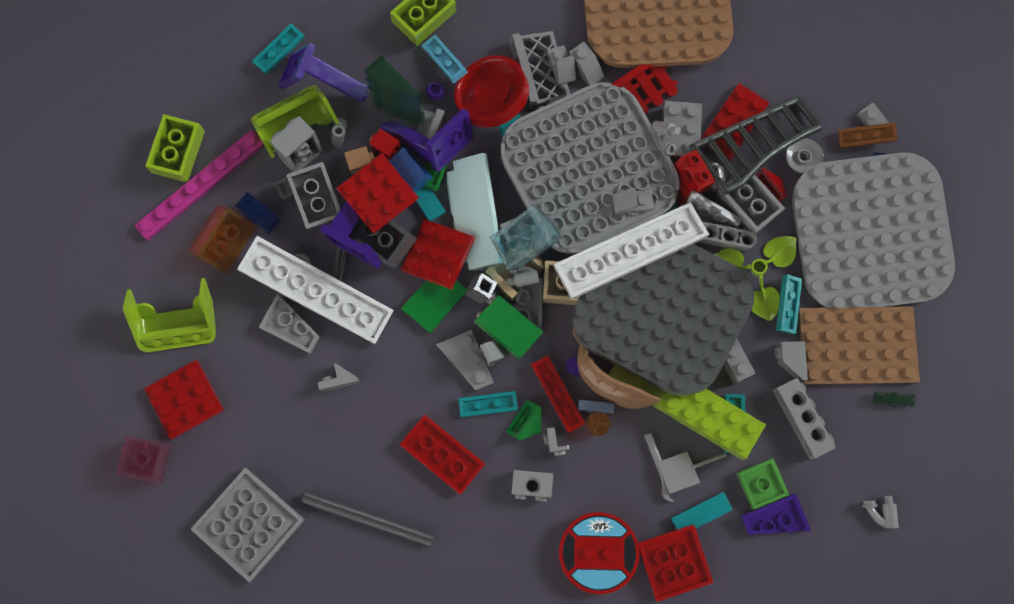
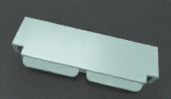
(474, 208)

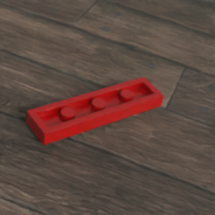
(557, 394)

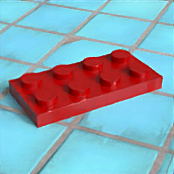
(738, 107)
(442, 454)

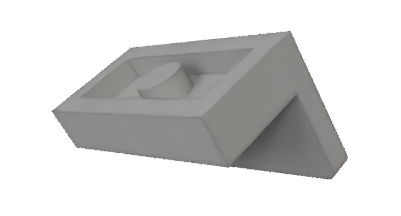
(434, 123)

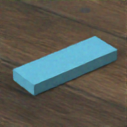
(444, 59)

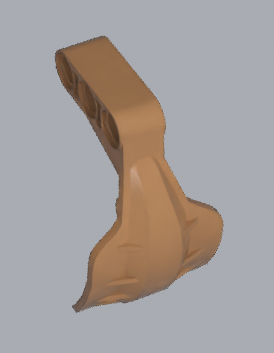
(609, 388)

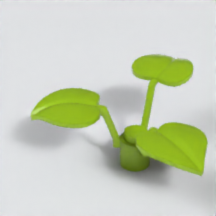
(782, 254)

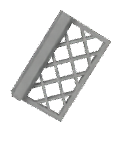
(519, 54)

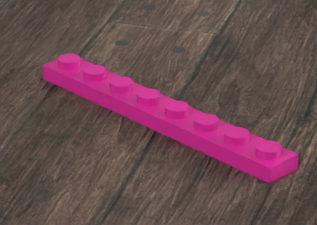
(199, 185)

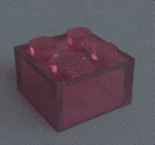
(143, 459)

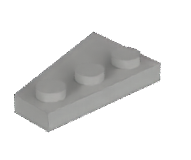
(712, 212)
(288, 326)
(468, 359)

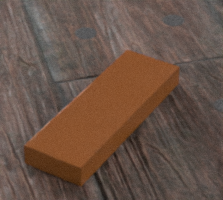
(867, 135)

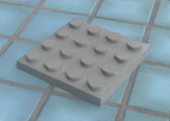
(247, 524)

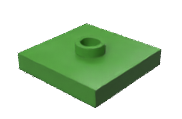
(762, 484)

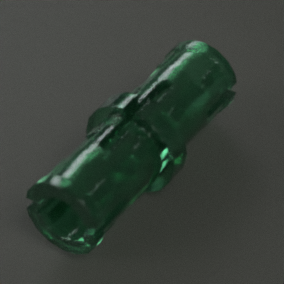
(894, 399)

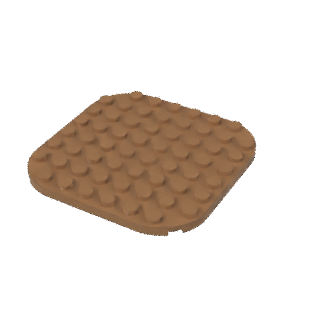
(658, 31)

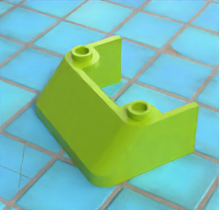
(307, 103)
(174, 328)

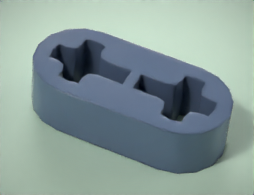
(595, 406)

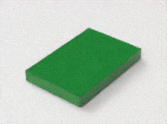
(432, 304)
(508, 327)

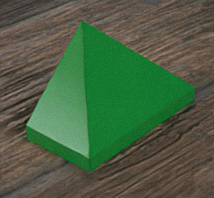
(527, 422)

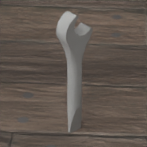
(656, 457)

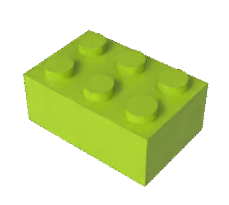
(421, 17)
(175, 148)

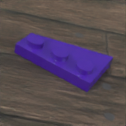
(776, 517)

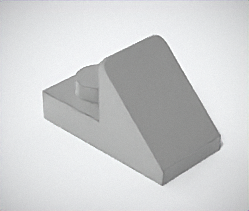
(562, 65)
(633, 201)
(493, 352)
(343, 379)

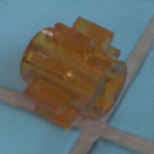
(598, 424)

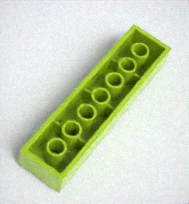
(704, 414)

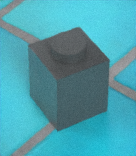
(480, 288)

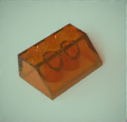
(222, 238)

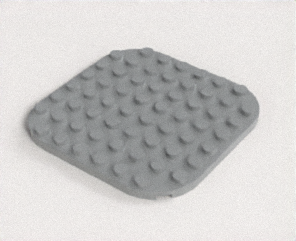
(582, 153)
(873, 231)

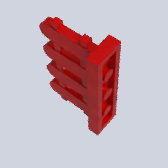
(644, 82)

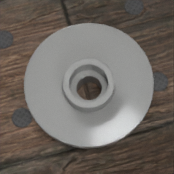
(806, 148)

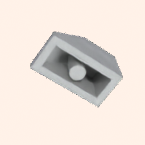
(586, 64)
(792, 358)

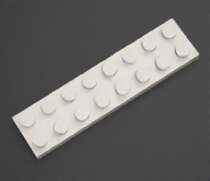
(631, 250)
(315, 290)

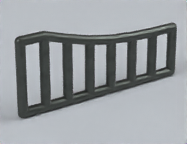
(763, 158)

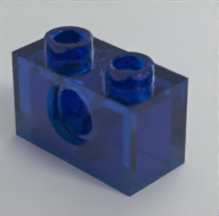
(257, 213)

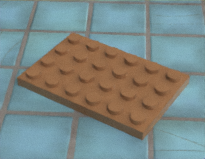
(859, 345)

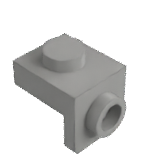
(550, 440)

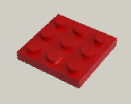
(377, 193)
(438, 254)
(184, 399)
(675, 562)

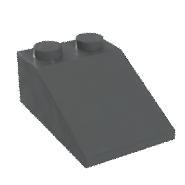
(389, 242)

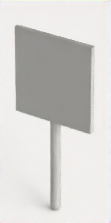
(680, 472)

